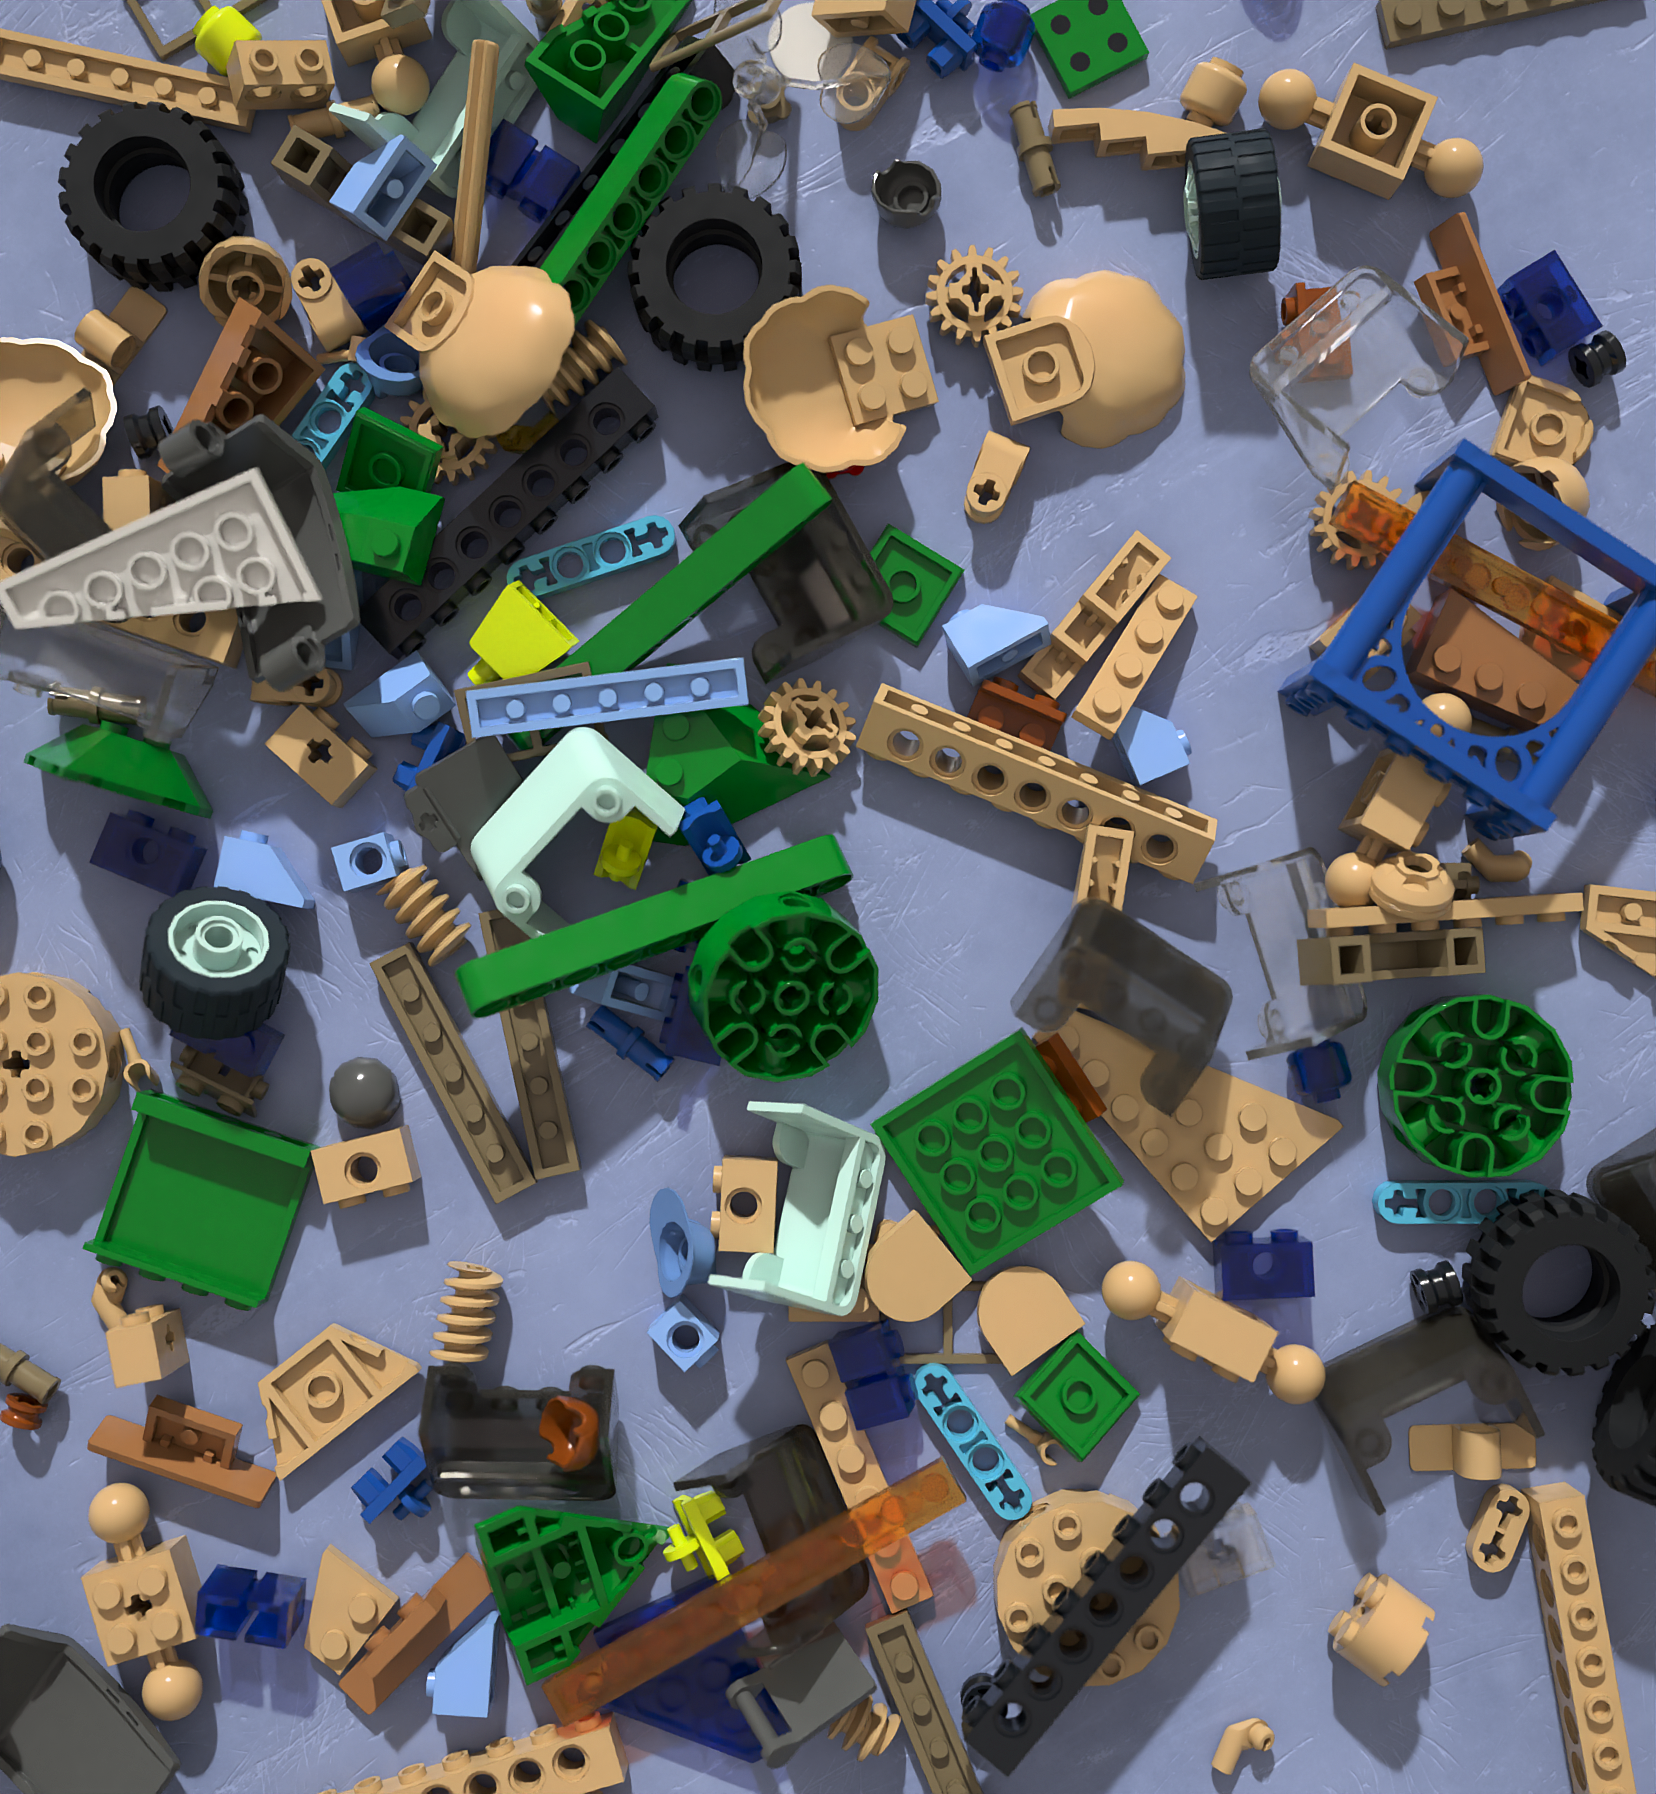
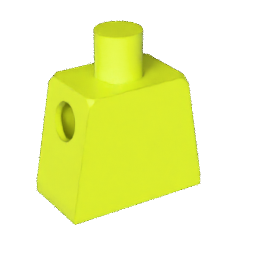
(517, 637)

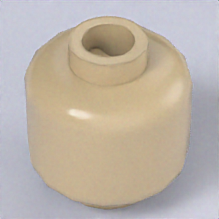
(1213, 93)

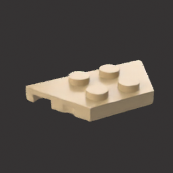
(326, 1391)

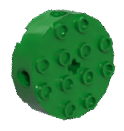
(782, 986)
(1519, 1094)

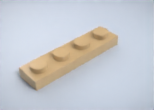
(1134, 657)

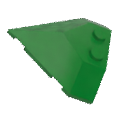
(720, 759)
(123, 766)
(558, 1578)

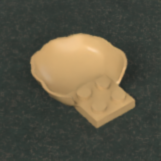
(484, 340)
(1095, 353)
(35, 381)
(832, 383)

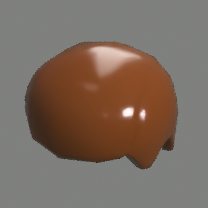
(572, 1430)

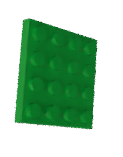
(997, 1152)

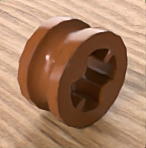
(23, 1411)

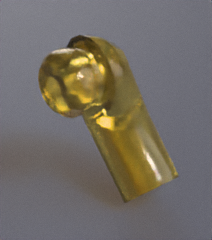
(521, 438)

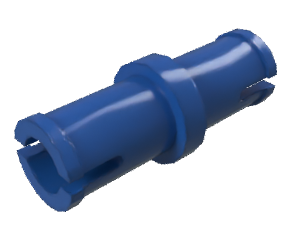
(630, 1042)

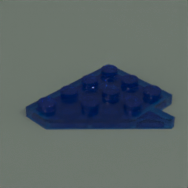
(691, 1694)

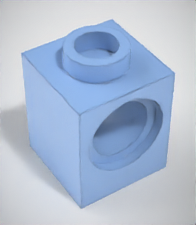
(350, 858)
(681, 1313)

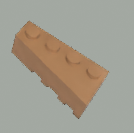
(250, 374)
(1485, 666)

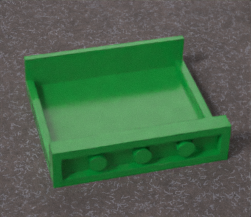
(203, 1200)

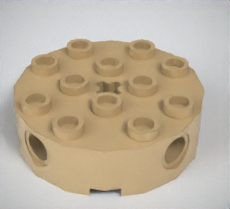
(72, 1060)
(1047, 1554)

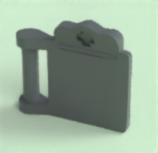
(462, 794)
(807, 1687)

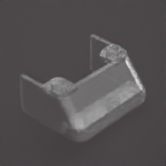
(108, 671)
(1276, 905)

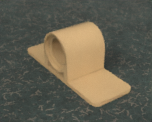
(119, 337)
(1471, 1449)

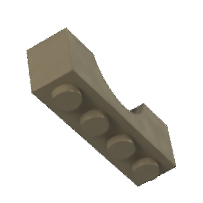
(319, 170)
(1390, 956)

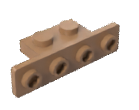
(1470, 302)
(185, 1448)
(418, 1632)

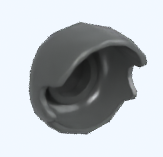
(906, 193)
(364, 1093)

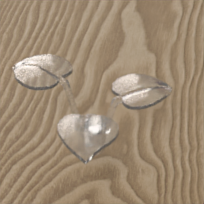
(849, 86)

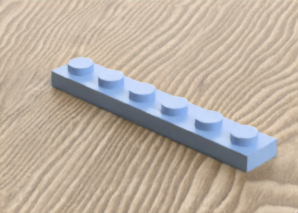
(607, 697)

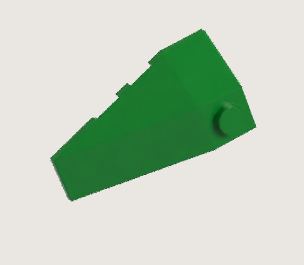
(600, 60)
(390, 530)

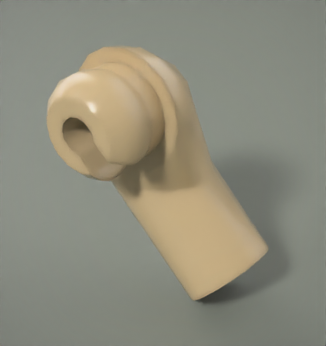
(1498, 867)
(109, 1295)
(1240, 1737)

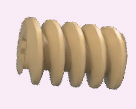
(582, 362)
(425, 913)
(468, 1313)
(866, 1726)

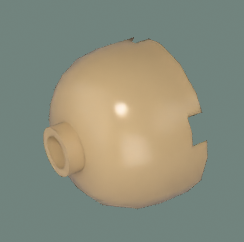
(244, 270)
(1559, 480)

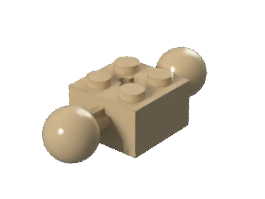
(362, 35)
(1367, 159)
(1390, 810)
(1215, 1329)
(119, 1597)

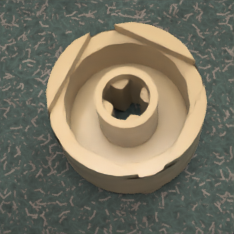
(1381, 1628)

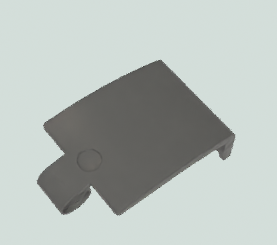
(284, 639)
(72, 1723)

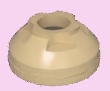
(1412, 886)

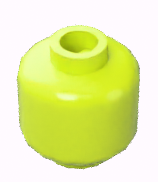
(217, 33)

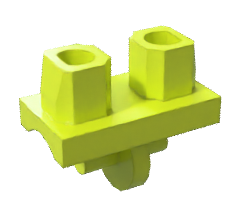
(626, 848)
(712, 1552)

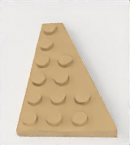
(1221, 1143)

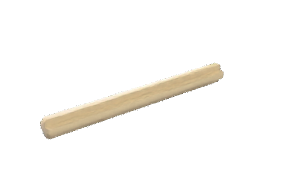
(474, 154)

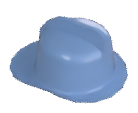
(389, 364)
(680, 1244)

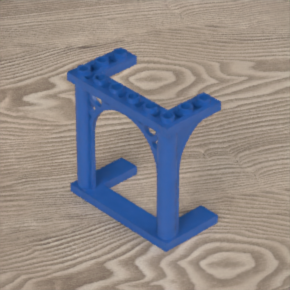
(1335, 678)

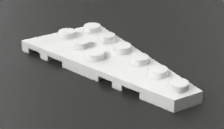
(190, 557)

